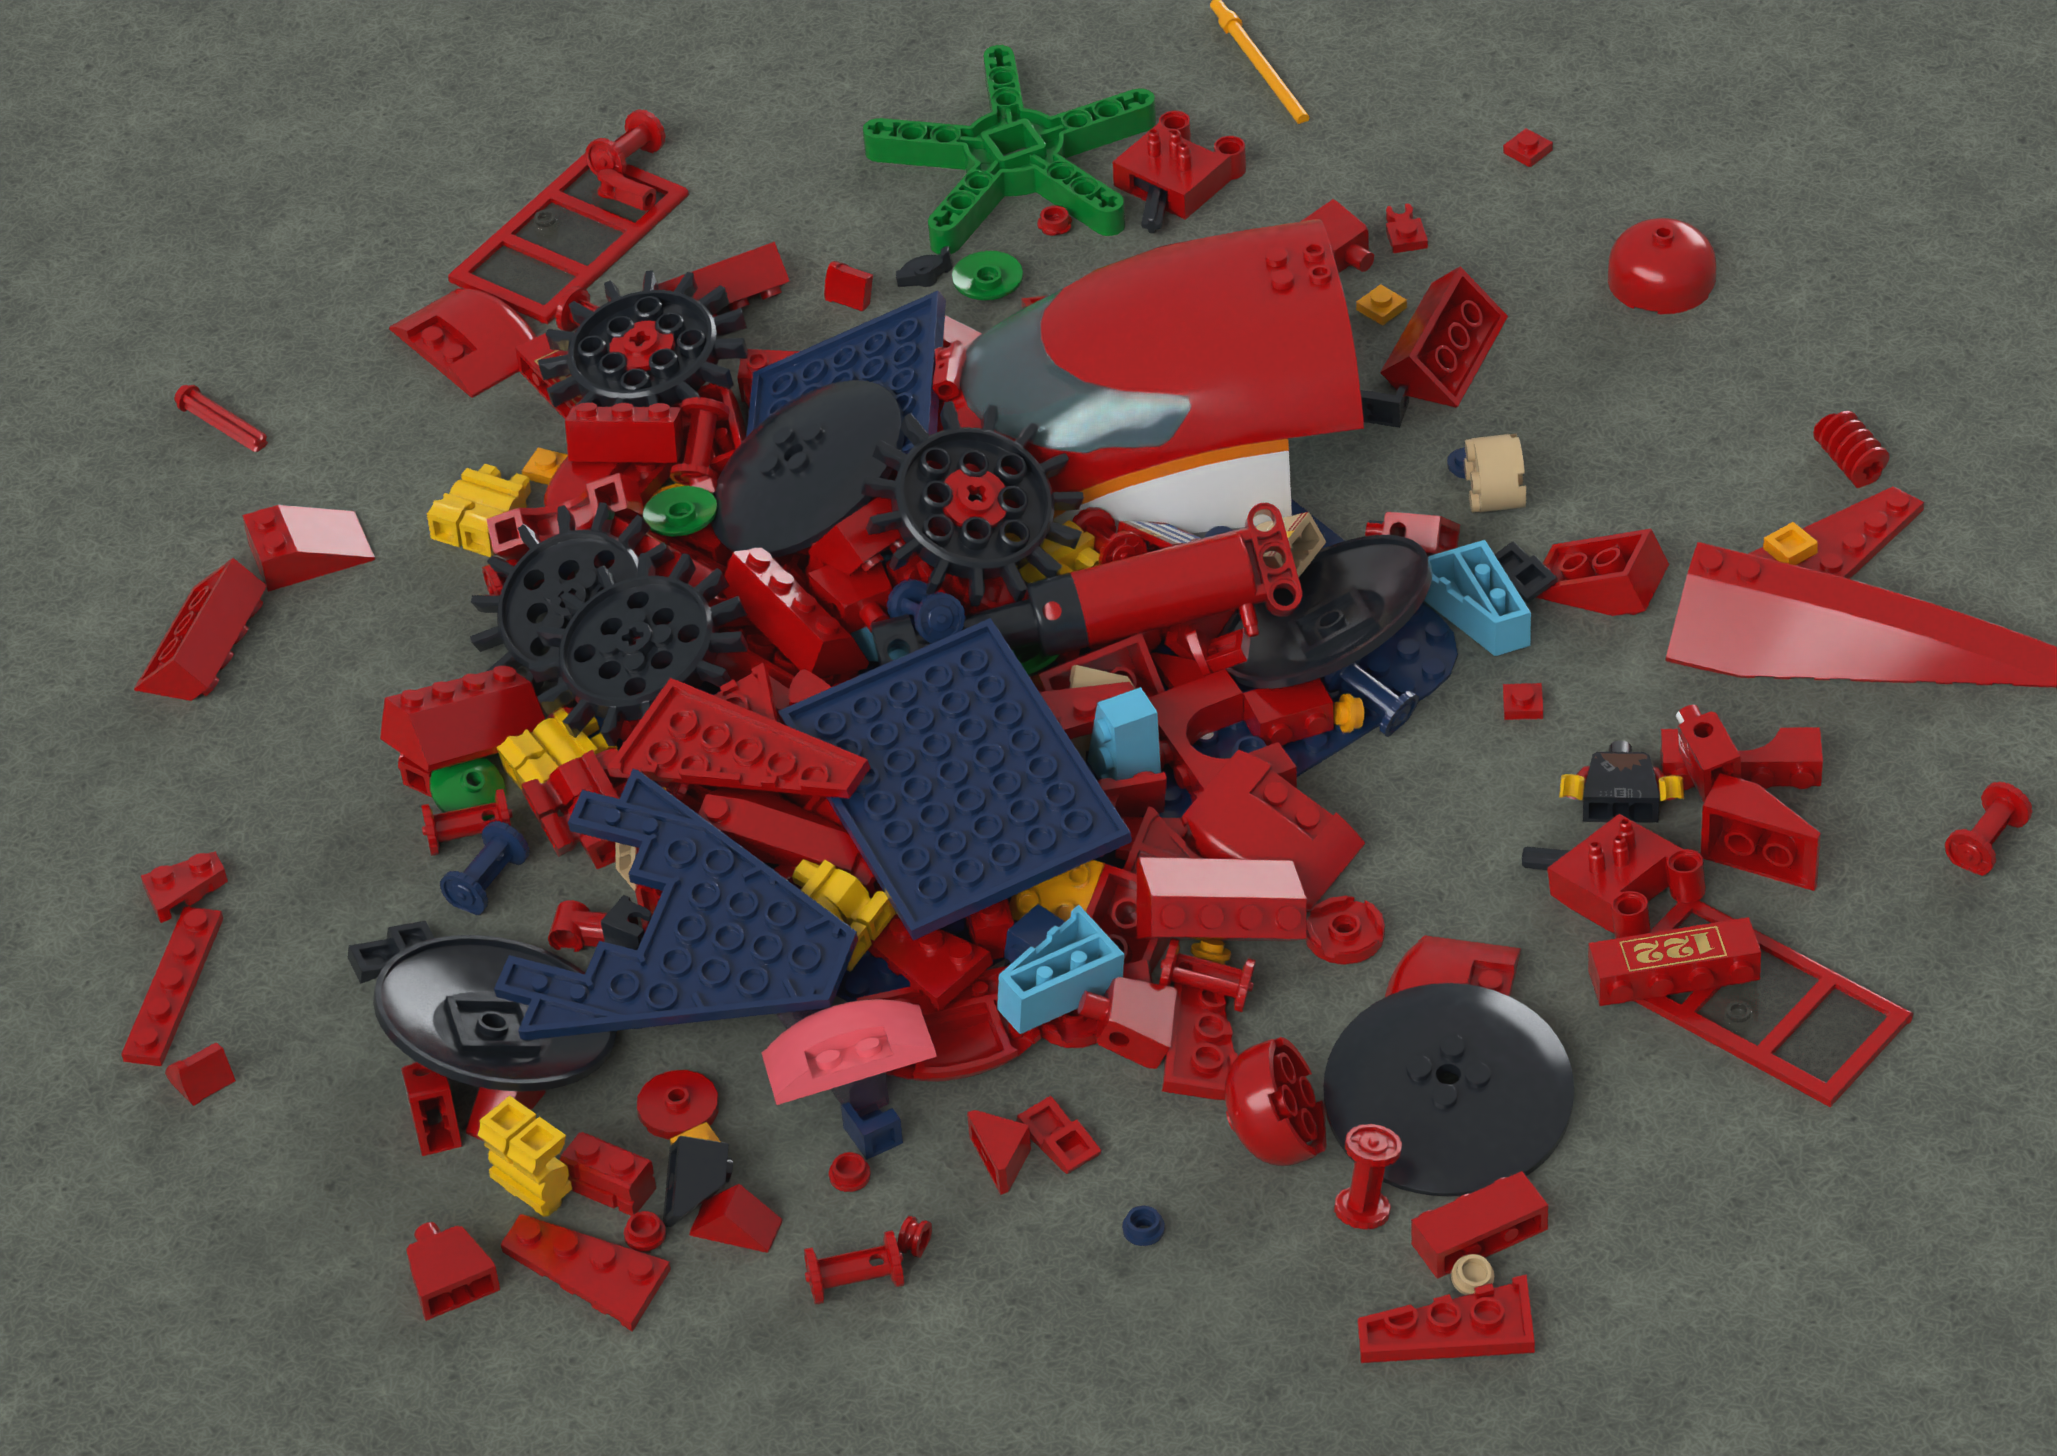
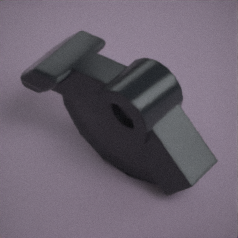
(924, 269)

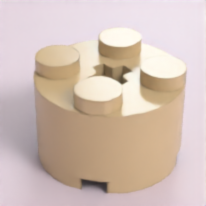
(1495, 473)

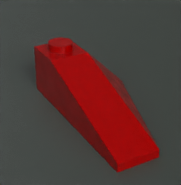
(778, 829)

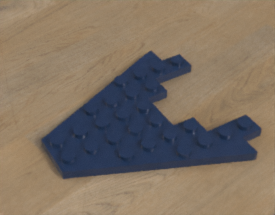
(719, 943)

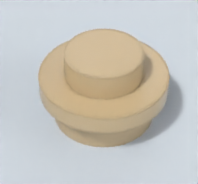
(1471, 1272)

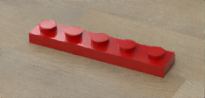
(172, 986)

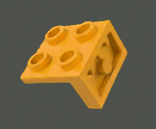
(1060, 893)

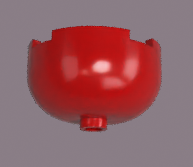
(1662, 266)
(1275, 1104)

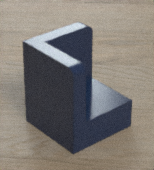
(874, 1131)

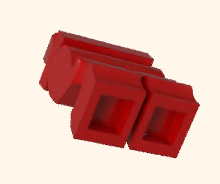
(564, 789)

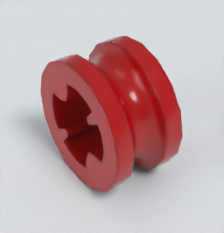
(914, 1236)

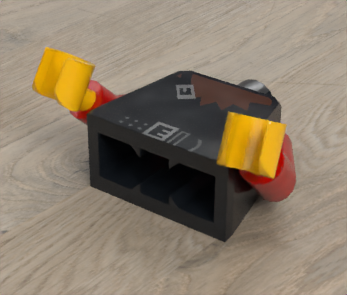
(1622, 785)

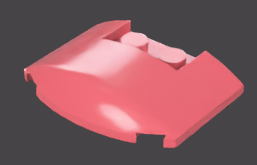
(845, 1047)

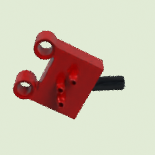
(1175, 172)
(1618, 873)

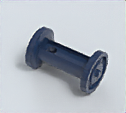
(932, 615)
(1375, 695)
(468, 888)

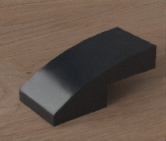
(1525, 572)
(370, 957)

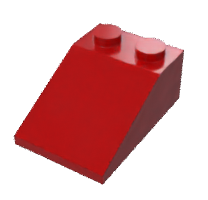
(304, 543)
(1607, 572)
(1758, 834)
(1115, 912)

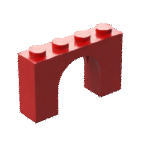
(1200, 709)

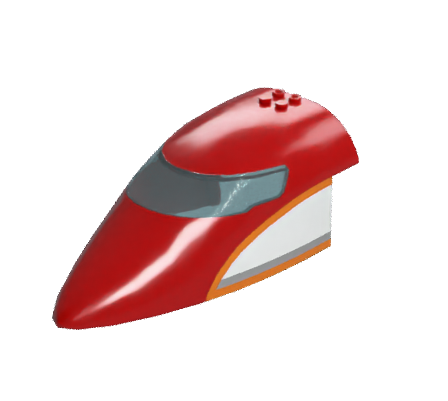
(1177, 376)

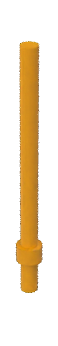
(1232, 24)

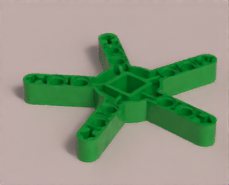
(1008, 128)

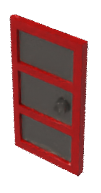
(562, 240)
(1791, 1023)

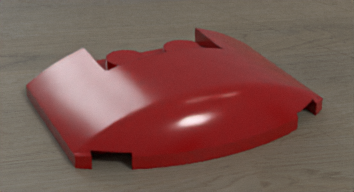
(467, 338)
(572, 477)
(1261, 816)
(1456, 961)
(966, 1033)

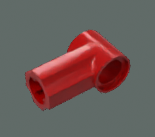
(575, 926)

